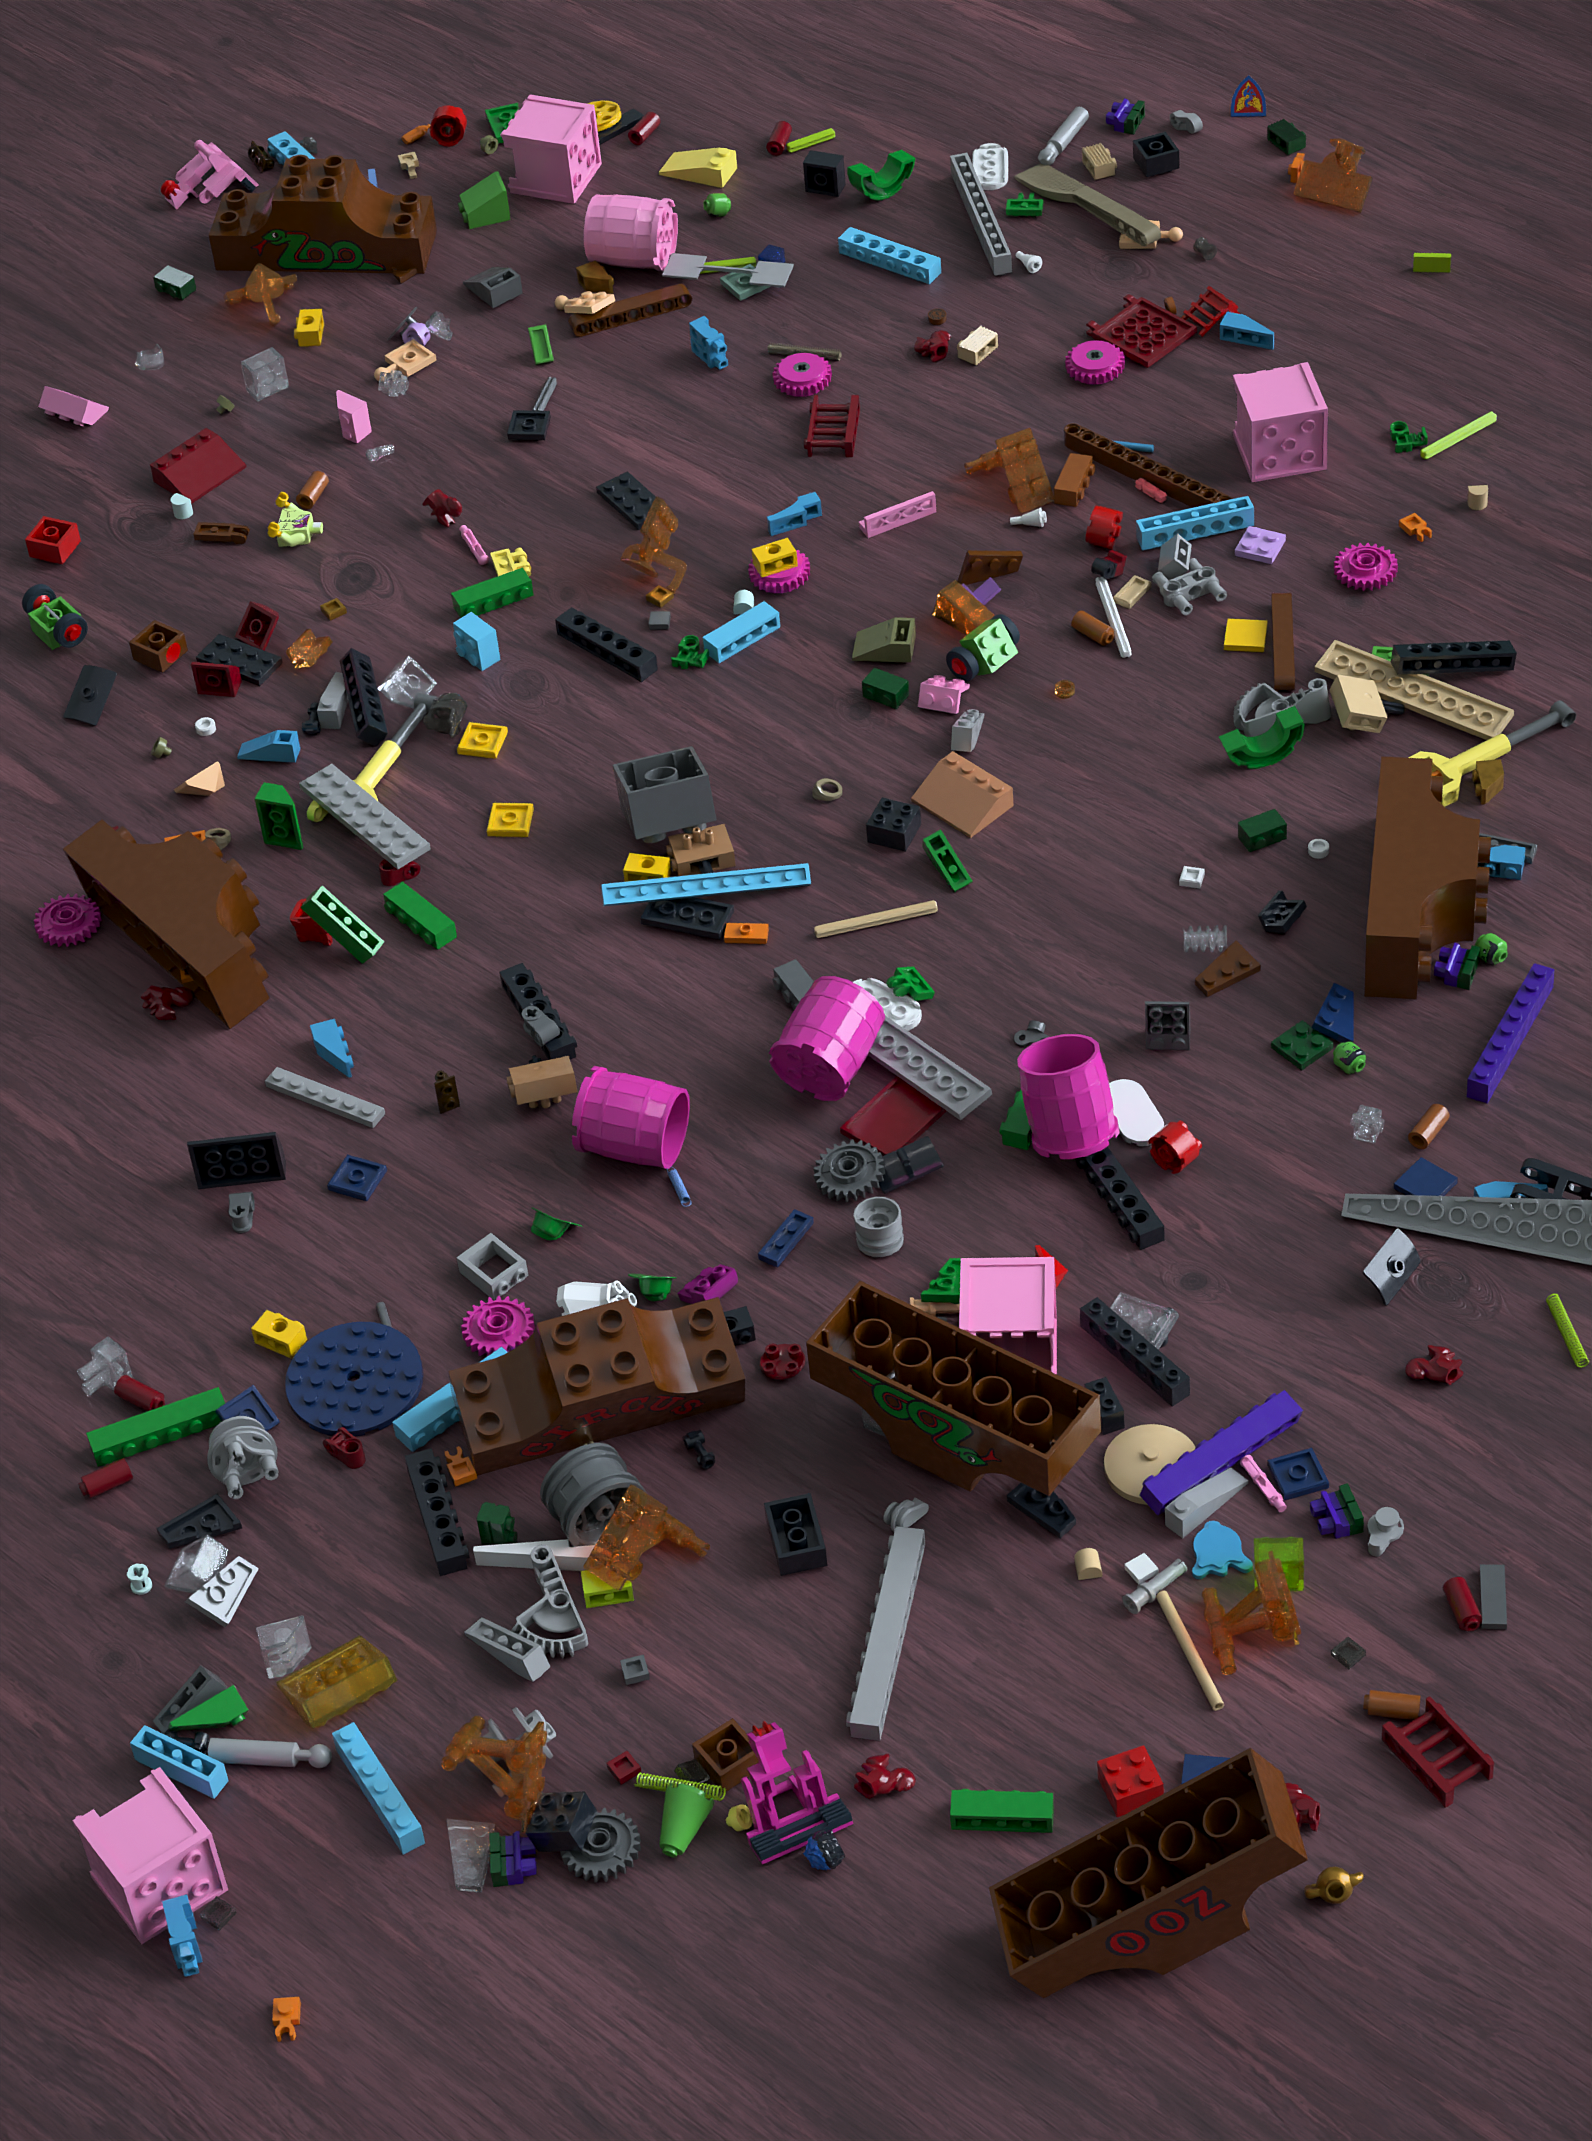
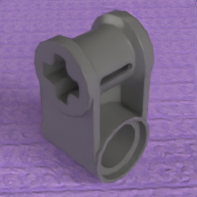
(539, 1025)
(241, 1211)

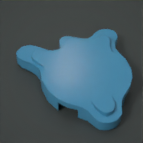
(1217, 1550)

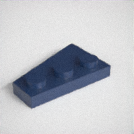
(1337, 1015)

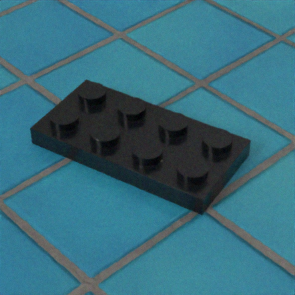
(627, 498)
(253, 663)
(689, 916)

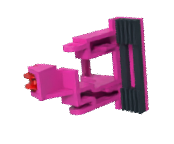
(778, 1837)

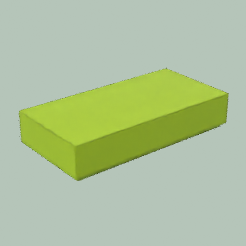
(1432, 262)

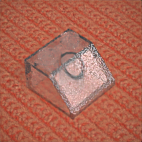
(406, 682)
(197, 1565)
(283, 1645)

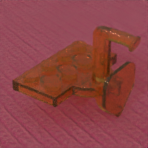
(1336, 178)
(263, 286)
(656, 532)

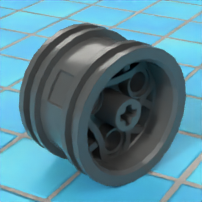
(586, 1491)

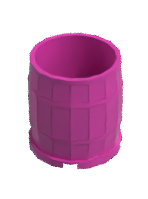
(827, 1038)
(1067, 1096)
(630, 1118)

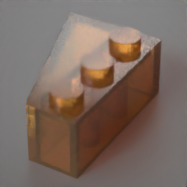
(960, 608)

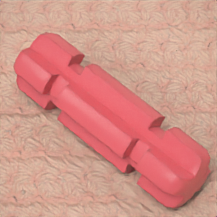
(1151, 490)

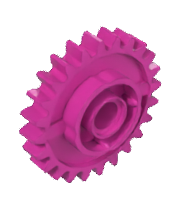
(1365, 566)
(67, 920)
(497, 1325)

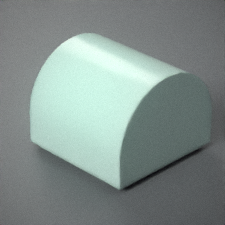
(181, 506)
(743, 601)

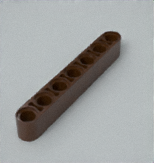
(631, 310)
(1283, 641)

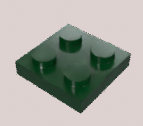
(1302, 1045)

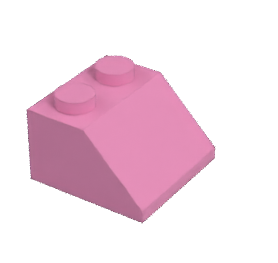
(353, 417)

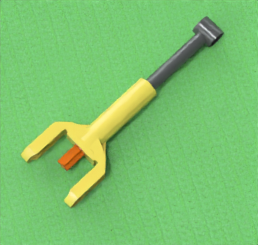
(384, 756)
(1456, 767)

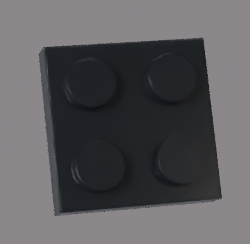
(528, 425)

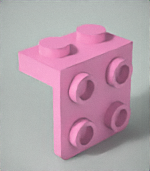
(941, 694)

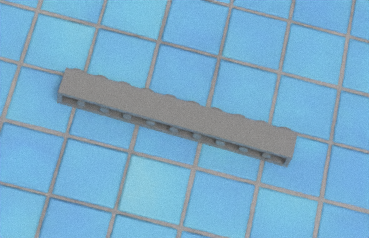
(981, 214)
(887, 1633)

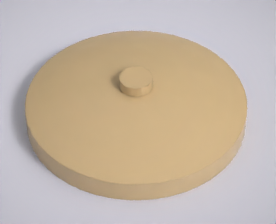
(1140, 1454)

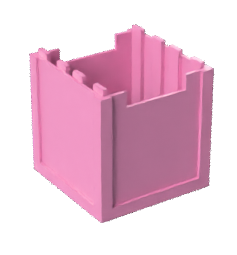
(553, 148)
(1280, 422)
(1012, 1305)
(151, 1853)

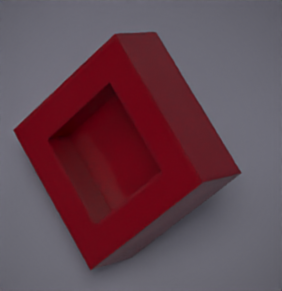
(623, 1767)

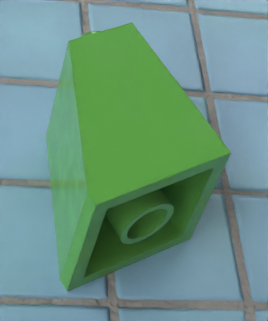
(485, 202)

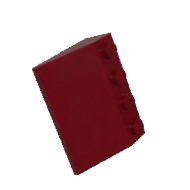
(196, 466)

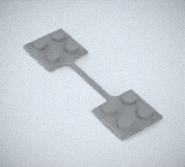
(764, 274)

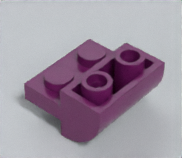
(709, 1284)

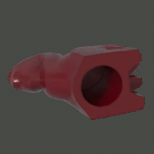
(936, 345)
(443, 507)
(163, 998)
(1438, 1368)
(878, 1780)
(1304, 1807)

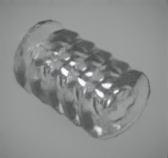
(1205, 938)

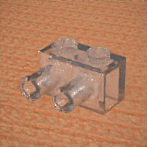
(108, 1363)

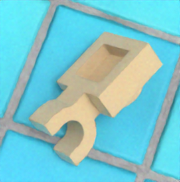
(409, 162)

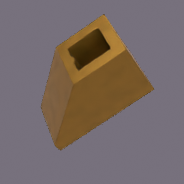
(594, 278)
(1489, 779)

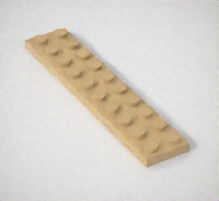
(1418, 691)

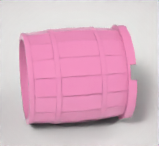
(630, 231)

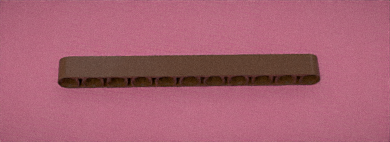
(1139, 466)

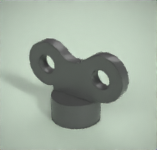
(1034, 1033)

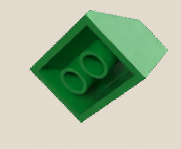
(278, 817)

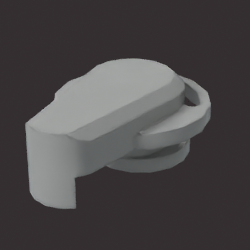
(905, 1513)
(1383, 1530)

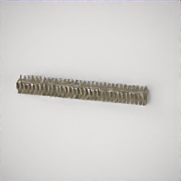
(784, 350)

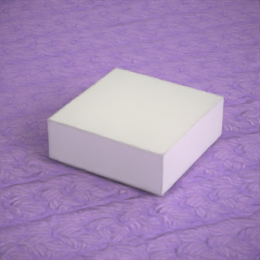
(1191, 877)
(1141, 1568)

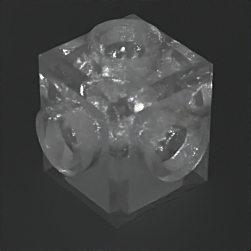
(393, 383)
(1367, 1123)

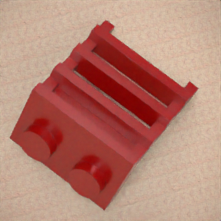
(1217, 302)

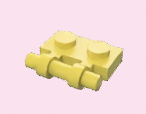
(504, 561)

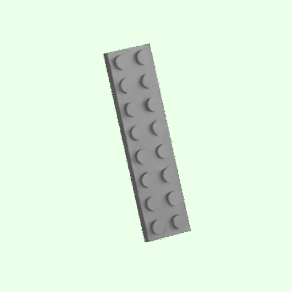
(365, 816)
(927, 1070)

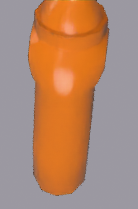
(415, 134)

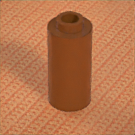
(312, 490)
(1092, 628)
(1428, 1126)
(1392, 1704)

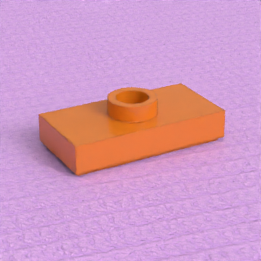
(746, 933)

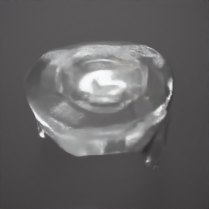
(439, 326)
(150, 359)

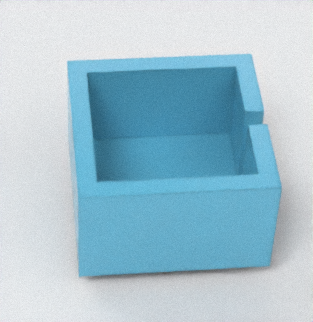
(476, 641)

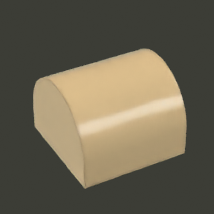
(1477, 497)
(1087, 1564)

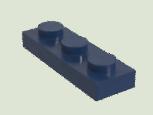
(785, 1238)

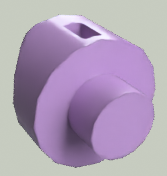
(418, 332)

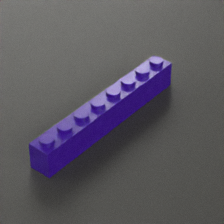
(1510, 1033)
(1221, 1451)

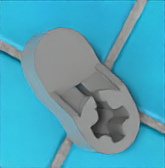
(1186, 121)

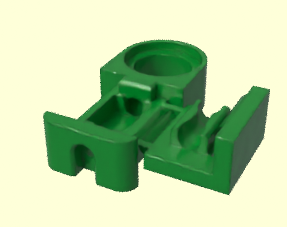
(1404, 440)
(690, 654)

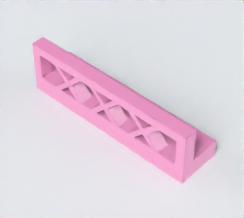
(898, 515)

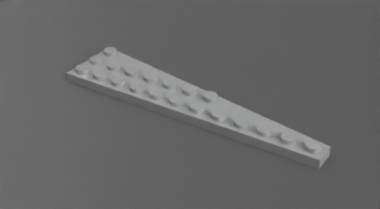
(1522, 1224)

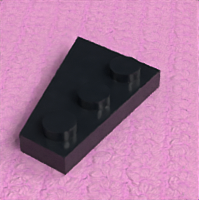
(1044, 1509)
(208, 1517)

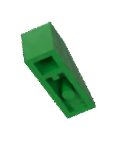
(946, 861)
(214, 1713)

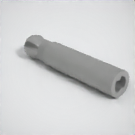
(1063, 135)
(266, 1753)

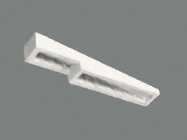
(519, 1554)

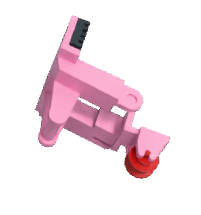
(191, 174)

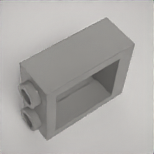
(483, 1251)

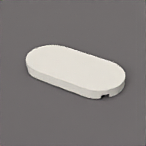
(991, 166)
(902, 1010)
(1135, 1112)

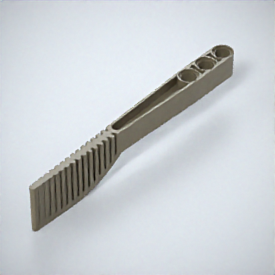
(1060, 187)

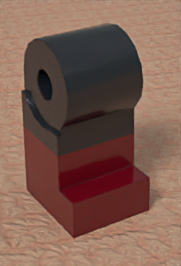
(1109, 566)

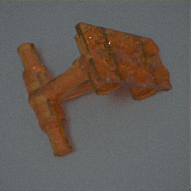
(1023, 468)
(632, 1530)
(1277, 1612)
(522, 1757)

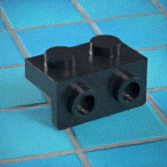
(1281, 913)

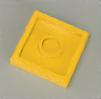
(1245, 635)
(482, 740)
(510, 819)

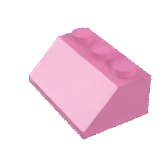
(71, 406)

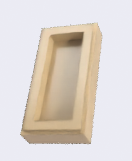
(1132, 591)

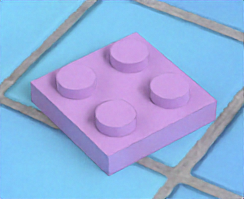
(1260, 545)

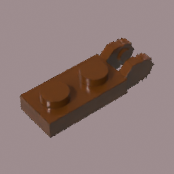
(221, 532)

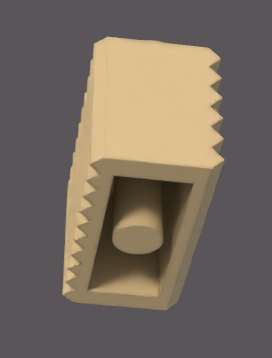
(1098, 161)
(977, 345)

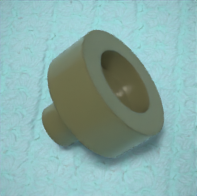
(489, 144)
(224, 404)
(160, 748)

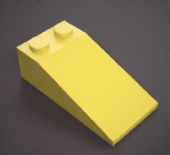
(702, 166)

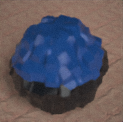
(824, 1850)

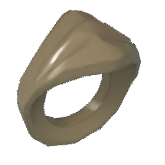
(819, 794)
(222, 841)

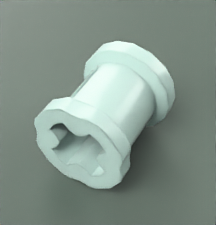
(141, 1577)

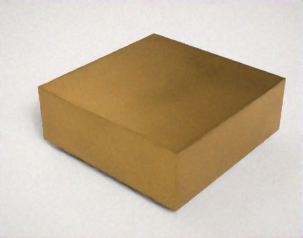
(659, 596)
(333, 609)

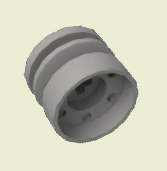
(878, 1226)

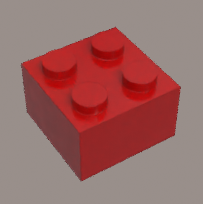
(53, 540)
(1129, 1780)

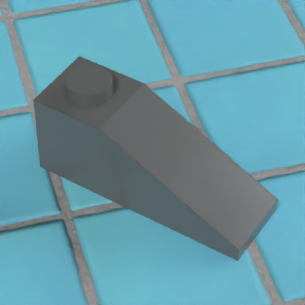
(195, 1691)

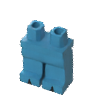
(709, 343)
(183, 1940)

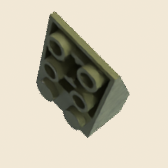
(886, 641)

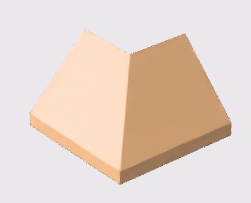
(203, 783)

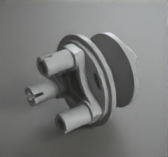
(241, 1454)
(528, 1723)

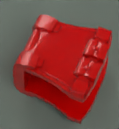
(307, 928)

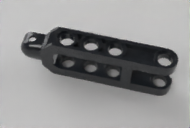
(1554, 1178)

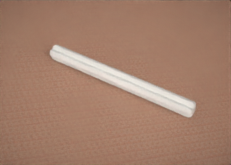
(1113, 617)

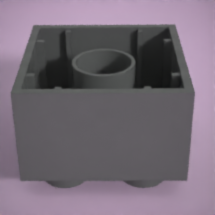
(664, 794)

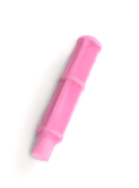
(474, 546)
(1260, 1479)

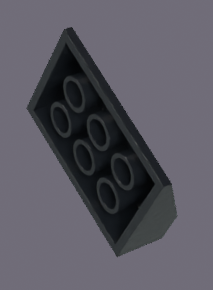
(237, 1160)

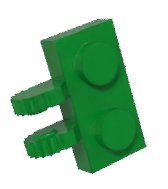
(1024, 207)
(910, 981)

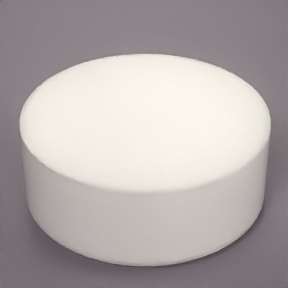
(205, 726)
(1318, 848)

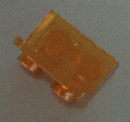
(308, 649)

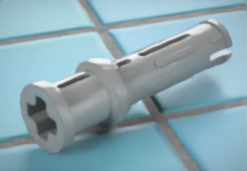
(1147, 1591)

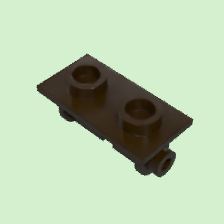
(260, 157)
(446, 1092)

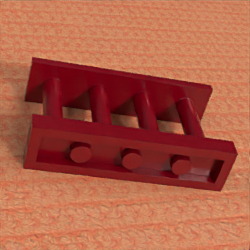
(849, 431)
(1426, 1770)

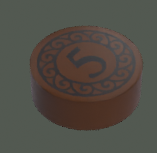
(937, 316)

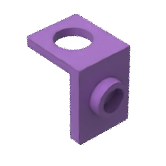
(985, 591)

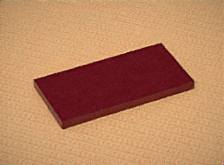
(893, 1118)

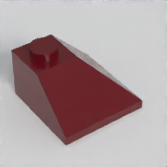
(257, 625)
(216, 679)

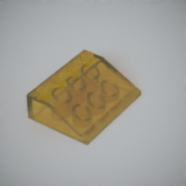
(337, 1681)

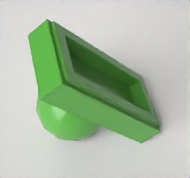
(540, 344)

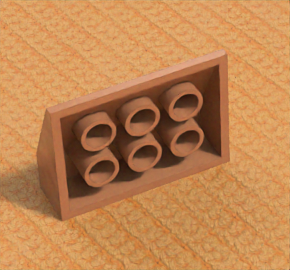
(963, 795)

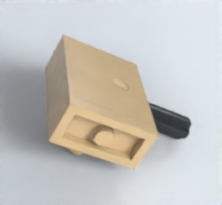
(1360, 704)

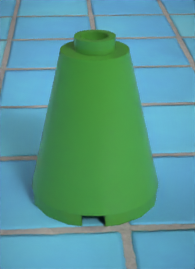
(682, 1817)

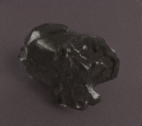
(450, 711)

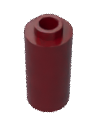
(644, 128)
(779, 138)
(138, 1393)
(105, 1478)
(1462, 1604)

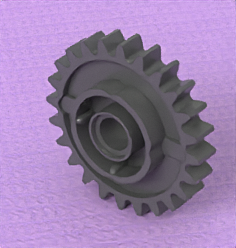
(849, 1170)
(619, 1847)

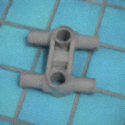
(1189, 586)

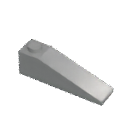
(333, 703)
(1202, 1501)
(511, 1649)

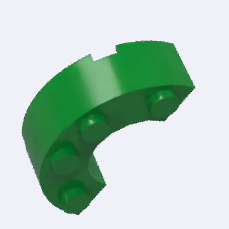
(887, 180)
(1268, 747)

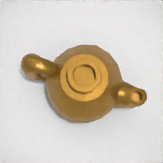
(1334, 1885)

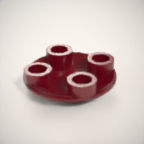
(782, 1361)

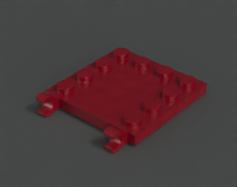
(1143, 331)

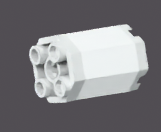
(584, 1295)

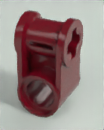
(391, 876)
(346, 1448)

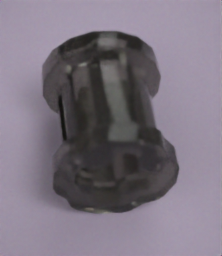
(1205, 248)

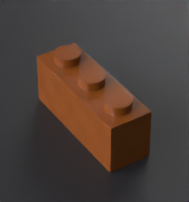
(1073, 480)

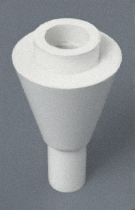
(1031, 262)
(1033, 518)

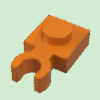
(1295, 168)
(1415, 525)
(460, 1468)
(285, 2015)

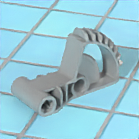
(1311, 704)
(547, 1613)

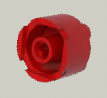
(448, 125)
(1104, 527)
(1174, 1147)

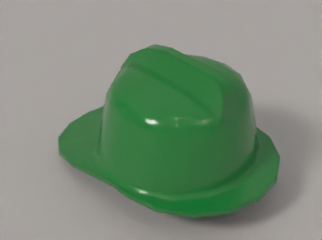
(549, 1227)
(654, 1287)

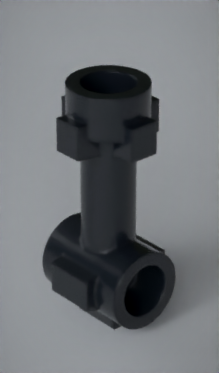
(312, 726)
(695, 1440)
(199, 1742)

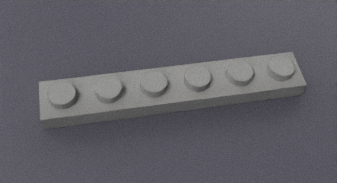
(325, 1097)

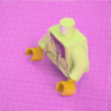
(294, 525)

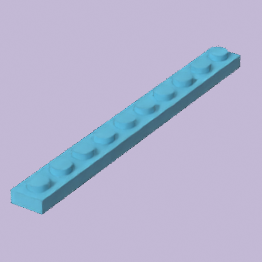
(705, 884)

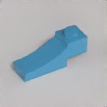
(795, 516)

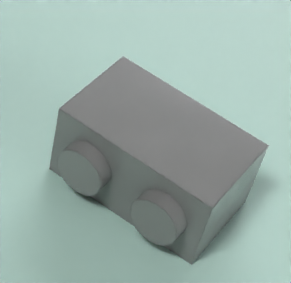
(1174, 557)

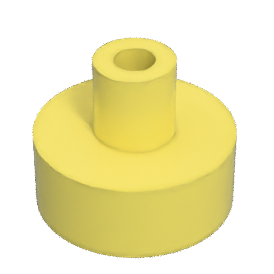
(739, 1818)

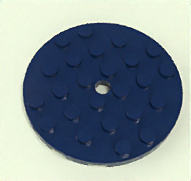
(387, 1383)

